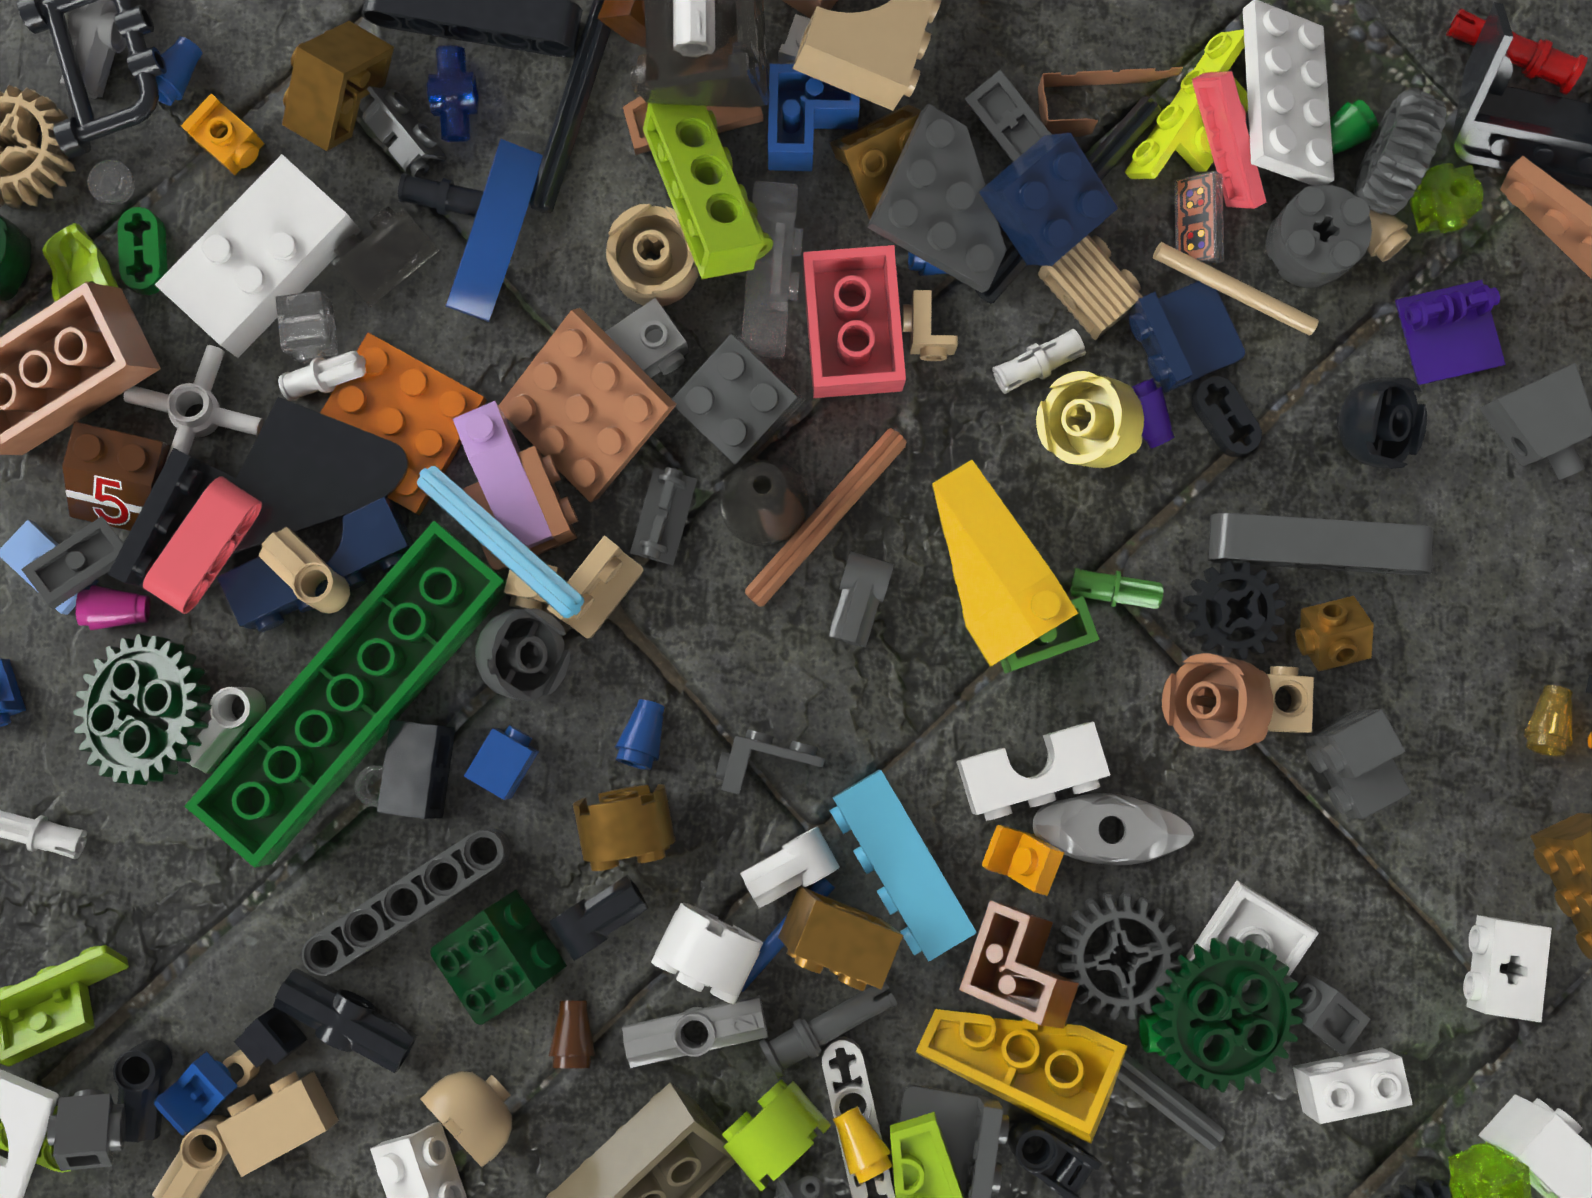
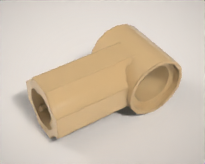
(304, 571)
(194, 1162)

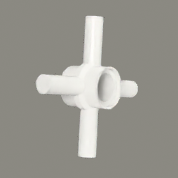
(194, 393)

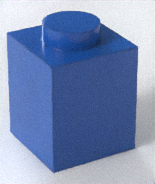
(502, 761)

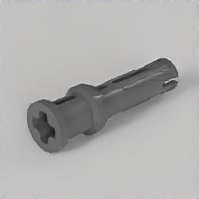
(807, 1037)

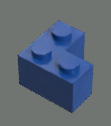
(796, 109)

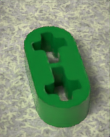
(133, 253)

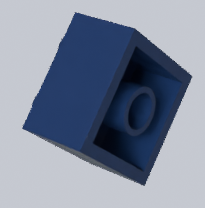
(1048, 199)

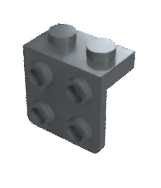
(971, 1130)

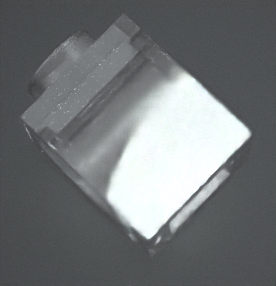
(306, 326)

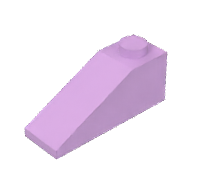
(500, 473)

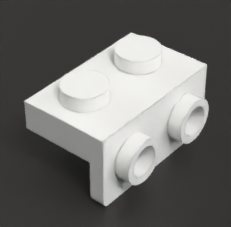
(418, 1165)

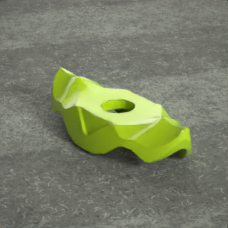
(75, 261)

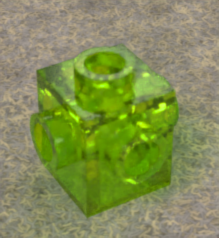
(1446, 198)
(1488, 1173)

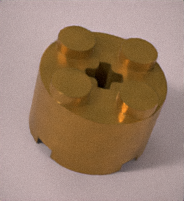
(624, 826)

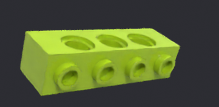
(703, 188)

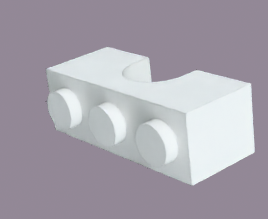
(1072, 761)

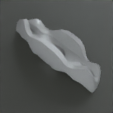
(1075, 823)

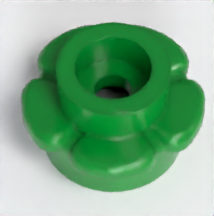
(1147, 1035)

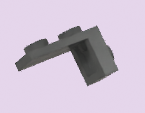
(733, 765)

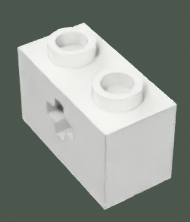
(1521, 988)

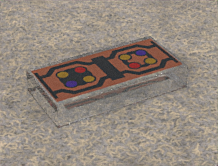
(1200, 217)

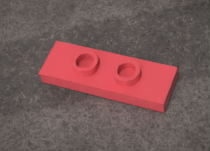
(1229, 139)

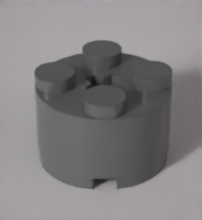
(1317, 214)

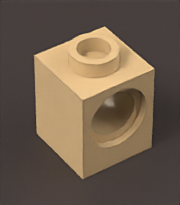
(1300, 713)

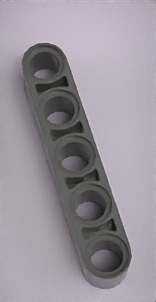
(1321, 544)
(386, 908)

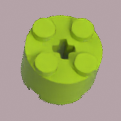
(776, 1134)

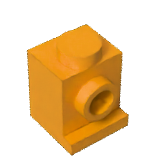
(223, 135)

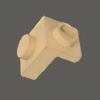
(917, 321)

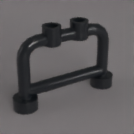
(145, 65)

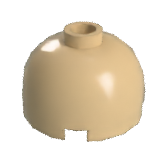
(472, 1112)

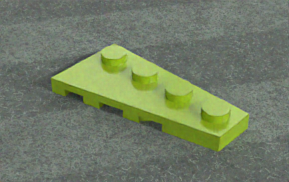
(922, 1160)

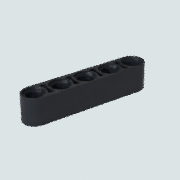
(521, 25)

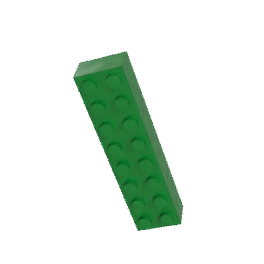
(348, 696)

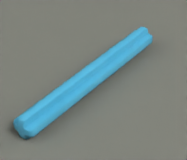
(500, 542)

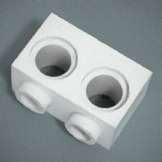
(1352, 1085)

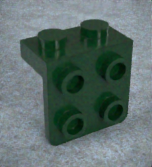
(497, 958)

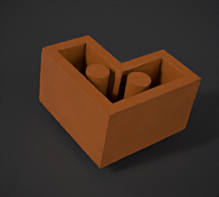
(1007, 970)

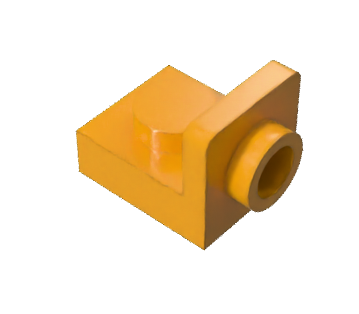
(1023, 858)

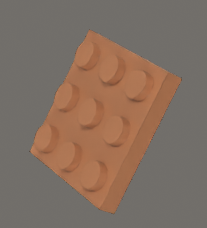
(586, 404)

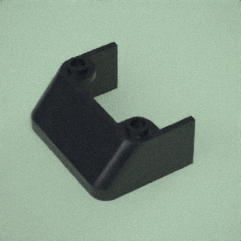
(1504, 122)

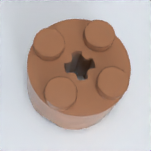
(1218, 702)

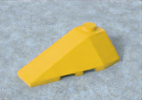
(999, 574)
(1038, 1068)

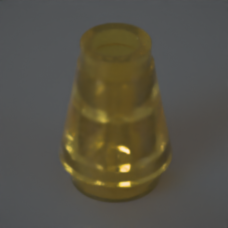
(1551, 722)

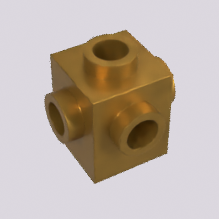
(1335, 633)

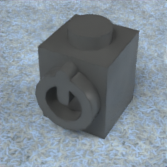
(86, 1130)

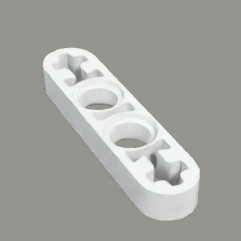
(833, 1074)

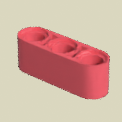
(202, 545)

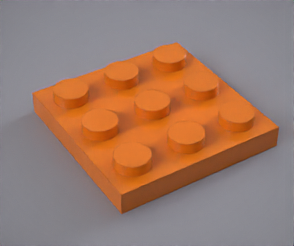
(407, 406)

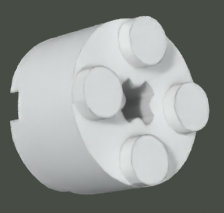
(707, 952)

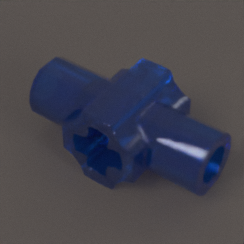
(453, 93)

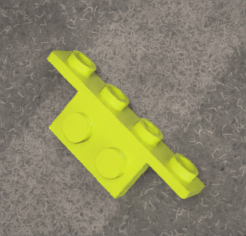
(1181, 123)

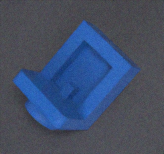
(196, 1094)

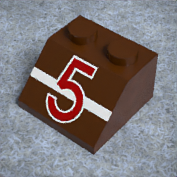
(110, 474)

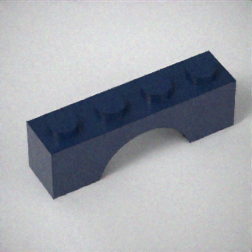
(370, 542)

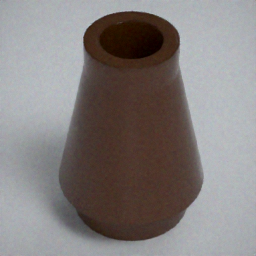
(572, 1036)

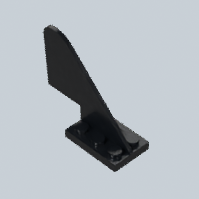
(299, 468)

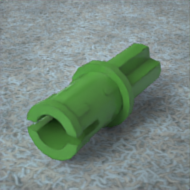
(1116, 589)

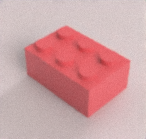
(854, 321)

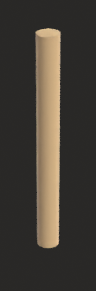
(1235, 289)

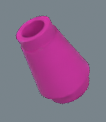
(110, 608)

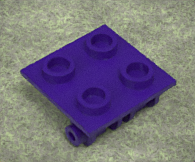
(1451, 331)

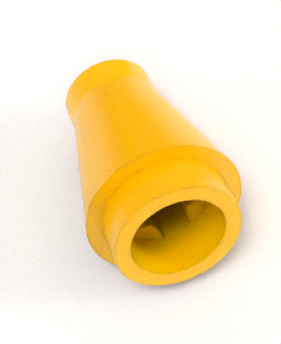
(862, 1146)

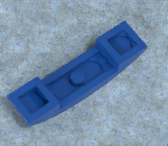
(494, 230)

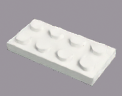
(1287, 94)

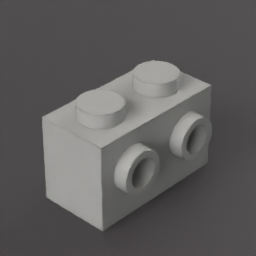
(650, 339)

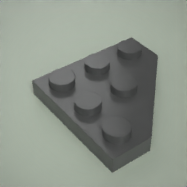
(936, 203)

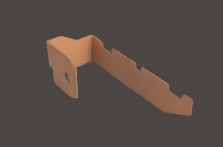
(1086, 126)

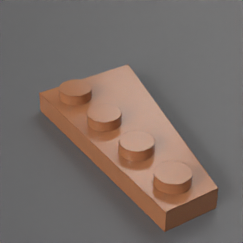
(1553, 210)

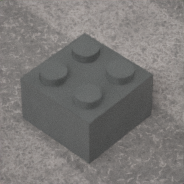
(737, 400)

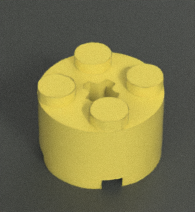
(1113, 415)

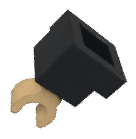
(266, 1038)

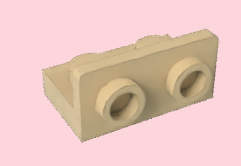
(603, 583)

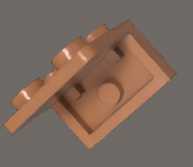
(556, 511)

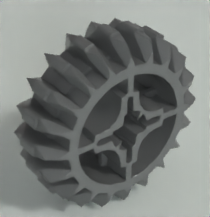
(1400, 151)
(1116, 936)

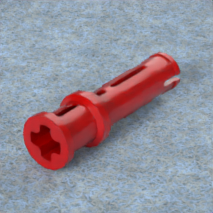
(1533, 57)

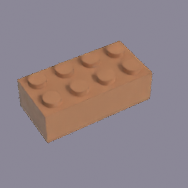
(68, 364)

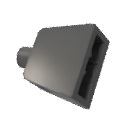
(1544, 420)

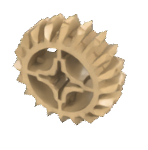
(29, 170)

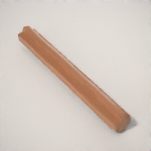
(825, 517)

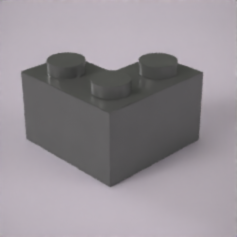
(1359, 762)

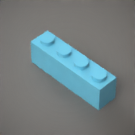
(903, 865)

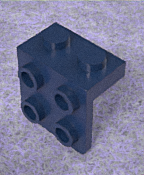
(1185, 334)

